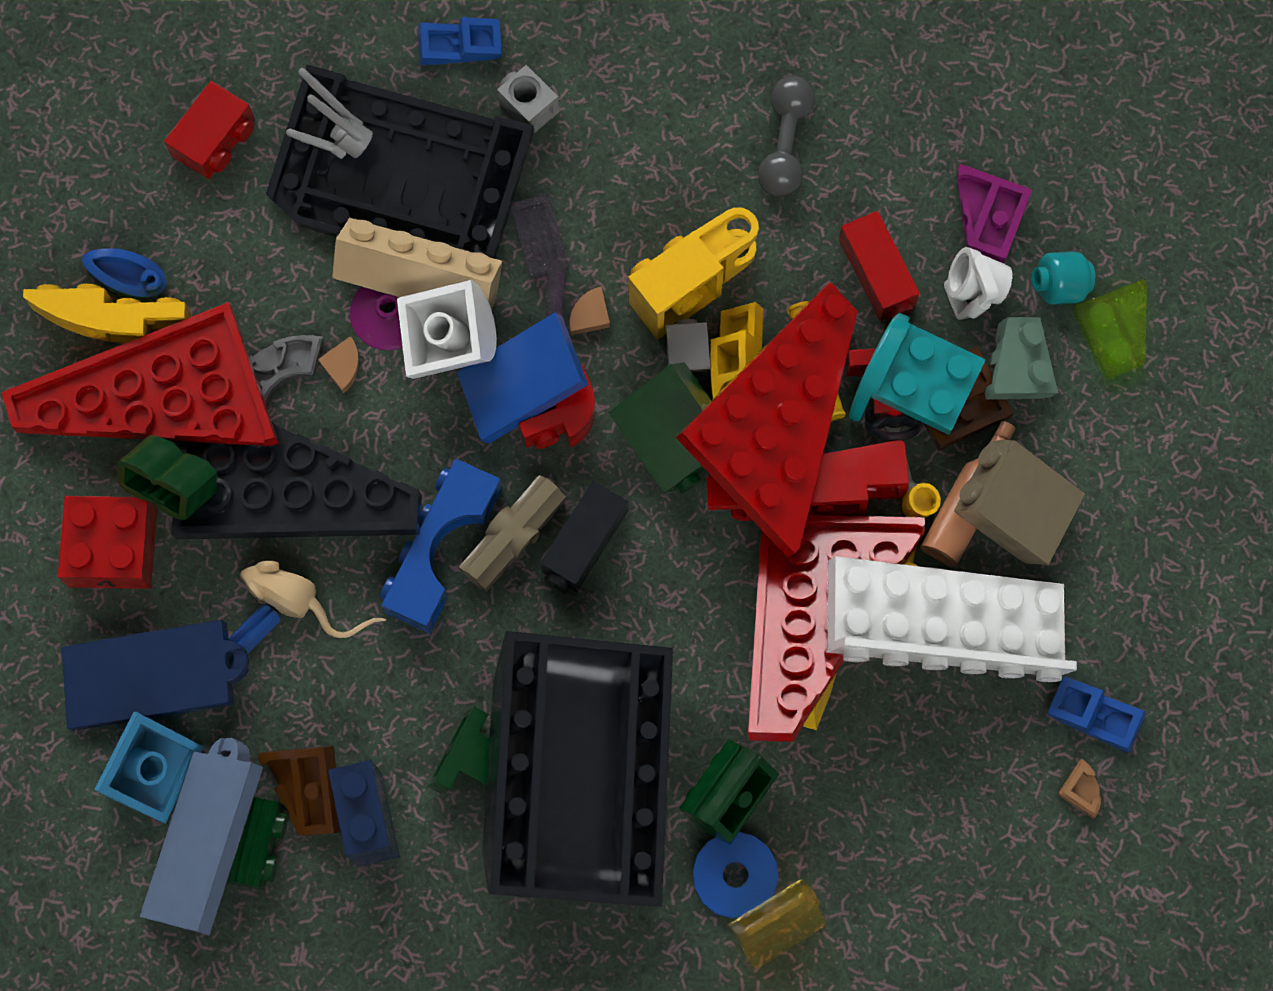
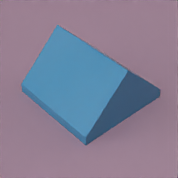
(147, 768)

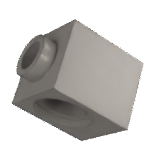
(522, 83)
(689, 344)

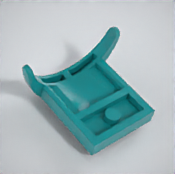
(918, 376)

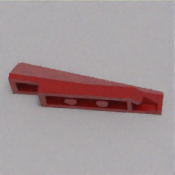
(843, 481)

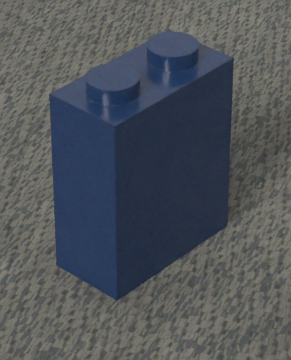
(364, 813)

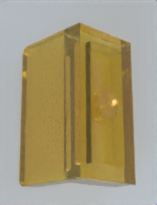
(778, 923)

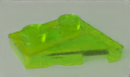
(1116, 328)

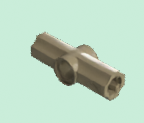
(512, 532)

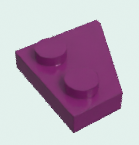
(990, 211)

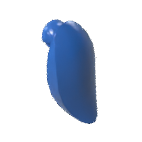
(125, 273)

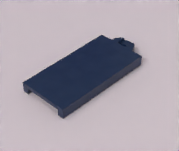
(151, 674)

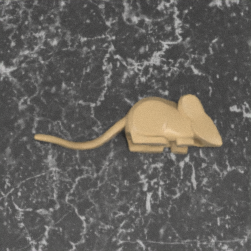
(290, 594)

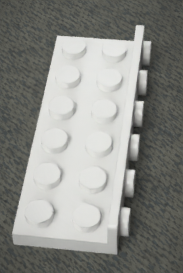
(946, 619)

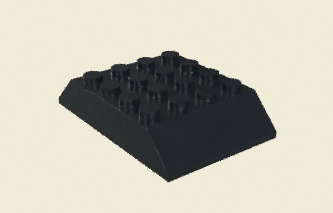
(578, 770)

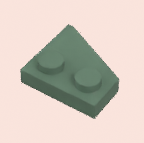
(1021, 361)

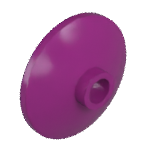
(371, 324)

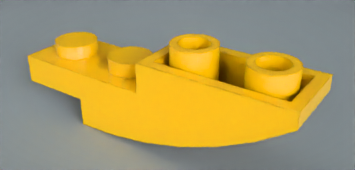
(94, 315)
(738, 343)

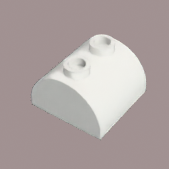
(446, 329)

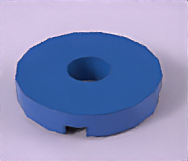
(718, 895)

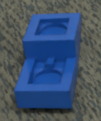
(452, 43)
(1096, 715)

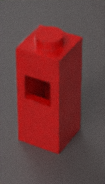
(879, 266)

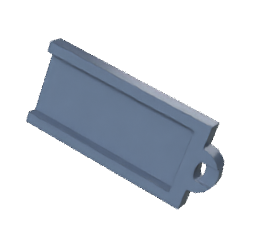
(203, 837)

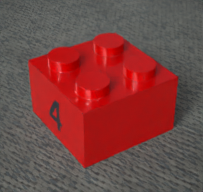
(107, 542)

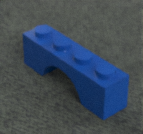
(463, 499)

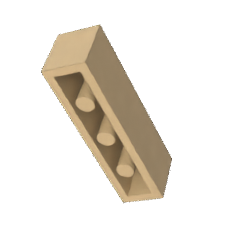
(407, 264)

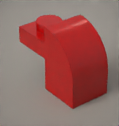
(569, 417)

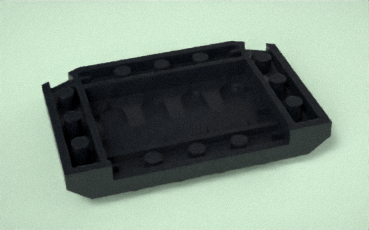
(404, 170)

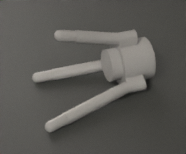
(348, 132)

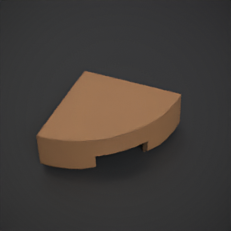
(589, 313)
(342, 364)
(1082, 789)

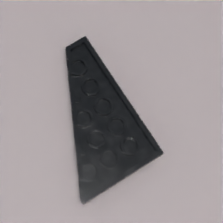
(296, 493)

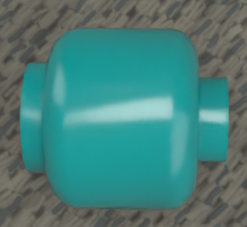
(1063, 277)

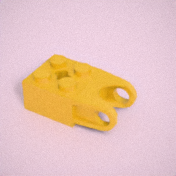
(691, 271)

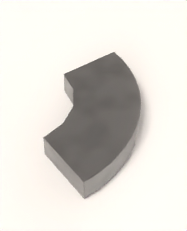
(285, 361)

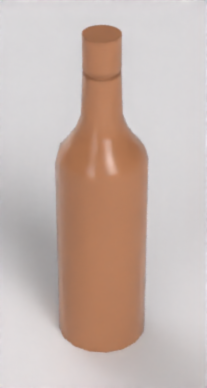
(949, 531)

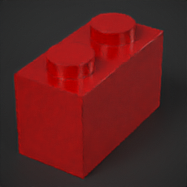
(210, 130)

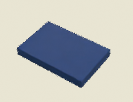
(522, 378)

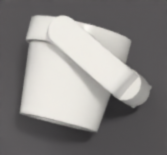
(976, 279)

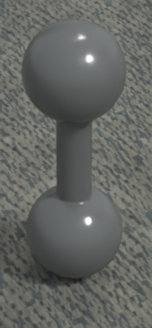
(781, 171)

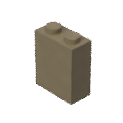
(1019, 502)

